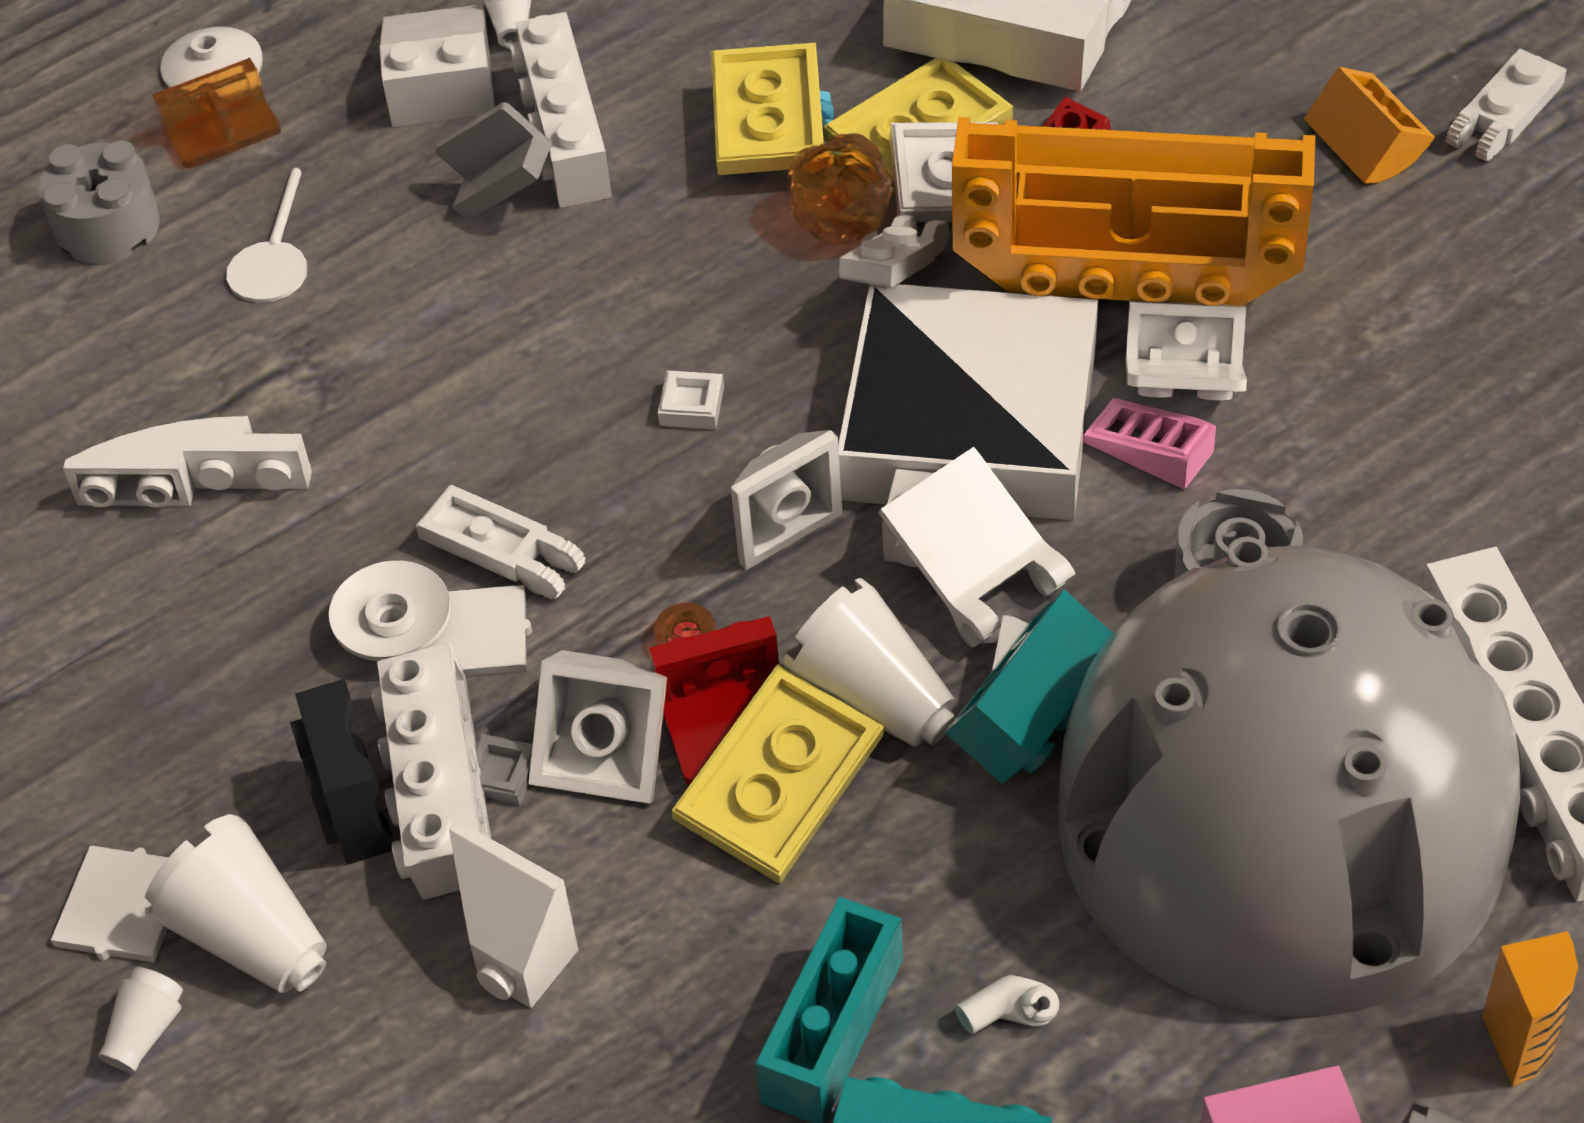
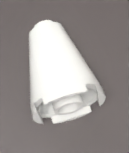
(871, 664)
(238, 907)

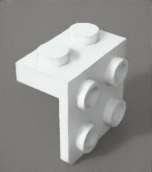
(1185, 348)

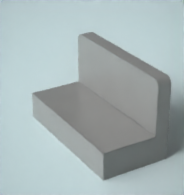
(495, 157)

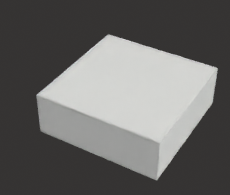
(691, 400)

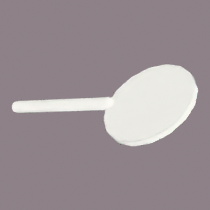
(270, 268)

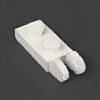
(1507, 103)
(895, 252)
(499, 541)

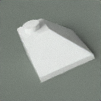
(786, 495)
(597, 726)
(513, 917)

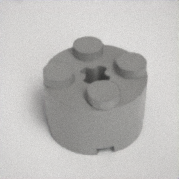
(98, 201)
(1235, 513)

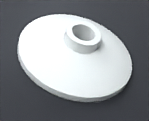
(206, 52)
(386, 594)

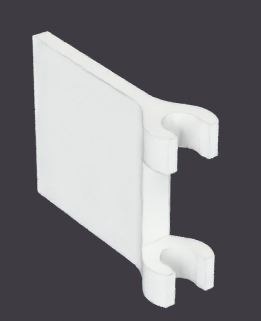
(971, 540)

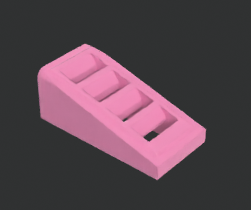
(1174, 465)

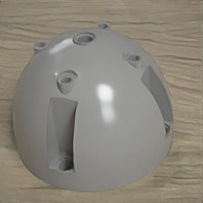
(1289, 783)

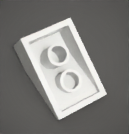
(436, 65)

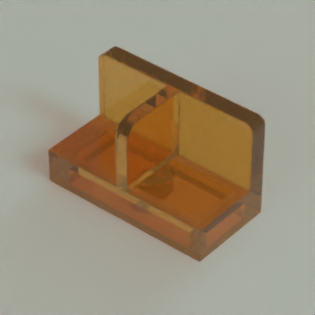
(216, 114)

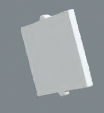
(488, 630)
(109, 905)

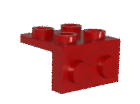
(711, 685)

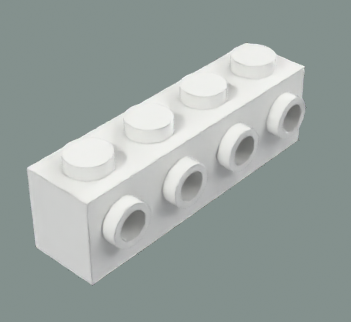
(562, 109)
(431, 763)

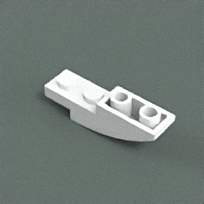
(172, 459)

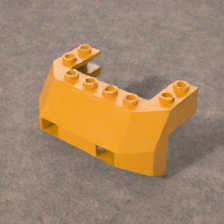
(1131, 211)

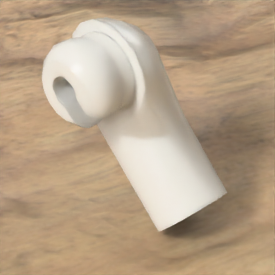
(1009, 999)

